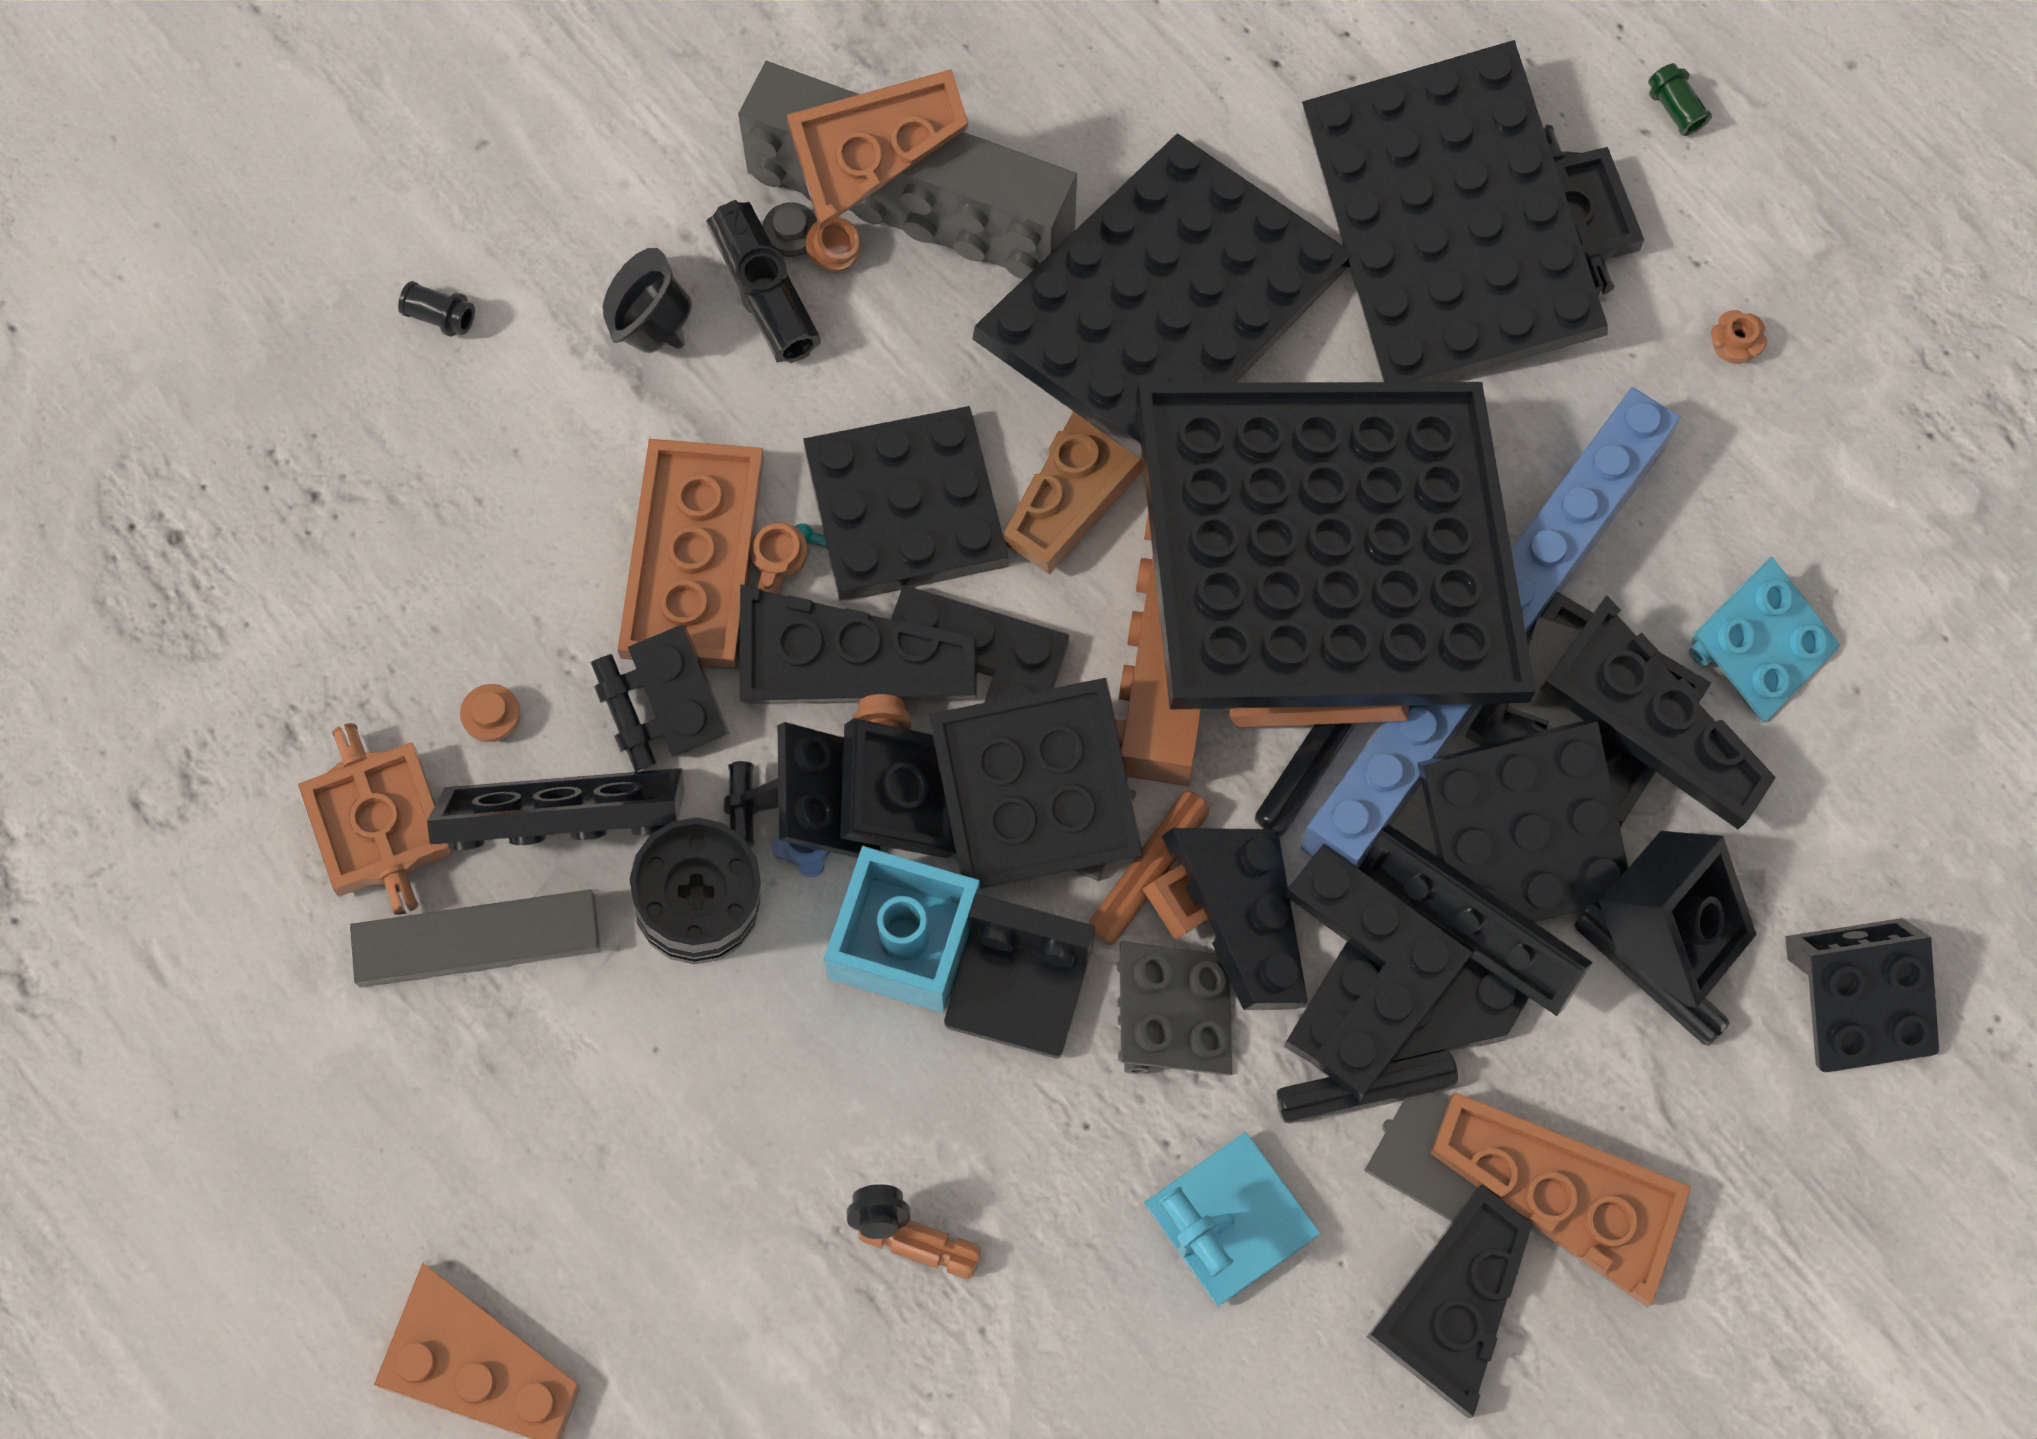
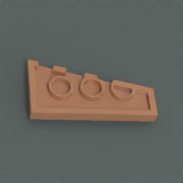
(1578, 1196)

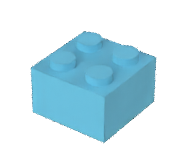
(901, 929)

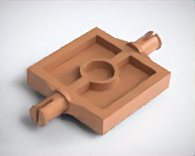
(373, 818)

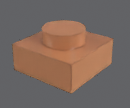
(1173, 902)

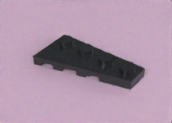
(835, 654)
(1655, 717)

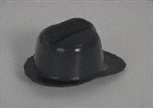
(646, 304)

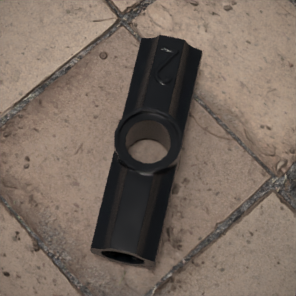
(774, 305)

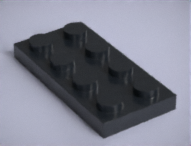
(552, 806)

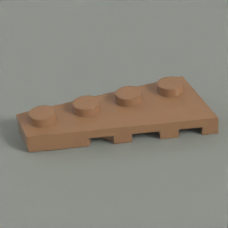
(1070, 493)

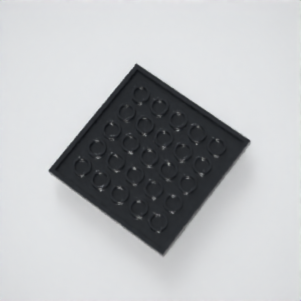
(1330, 545)

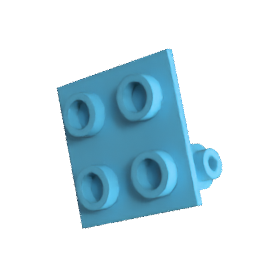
(1765, 639)

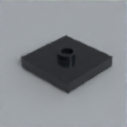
(893, 790)

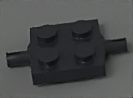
(1597, 207)

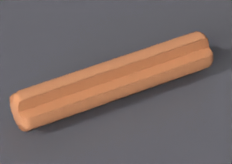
(1127, 895)

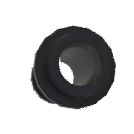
(448, 312)

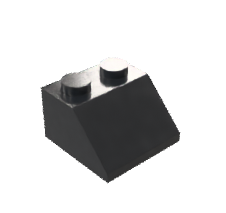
(1680, 913)

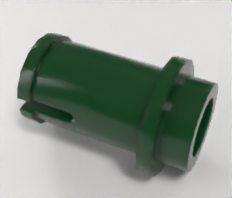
(1679, 99)

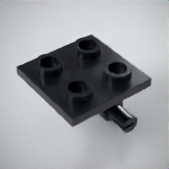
(805, 792)

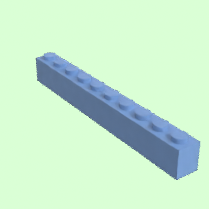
(1544, 563)

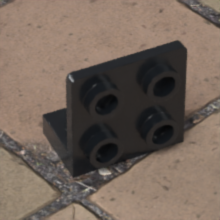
(1020, 976)
(1869, 993)

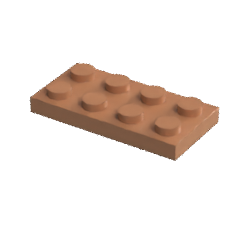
(693, 546)

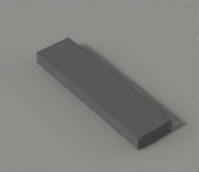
(474, 938)

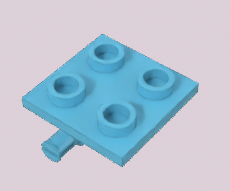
(1231, 1219)

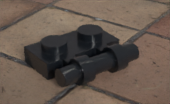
(677, 692)

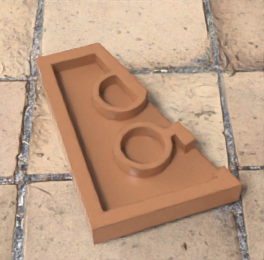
(873, 138)
(472, 1365)

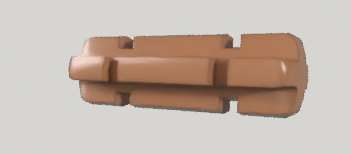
(932, 1248)

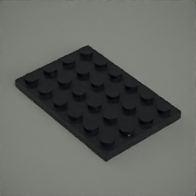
(1454, 218)
(1162, 284)

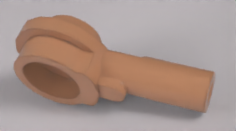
(778, 554)

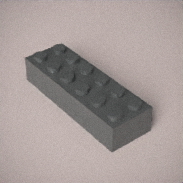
(963, 195)

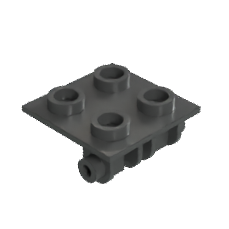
(1173, 1010)

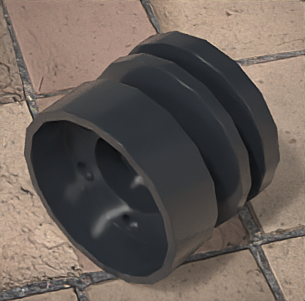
(689, 856)

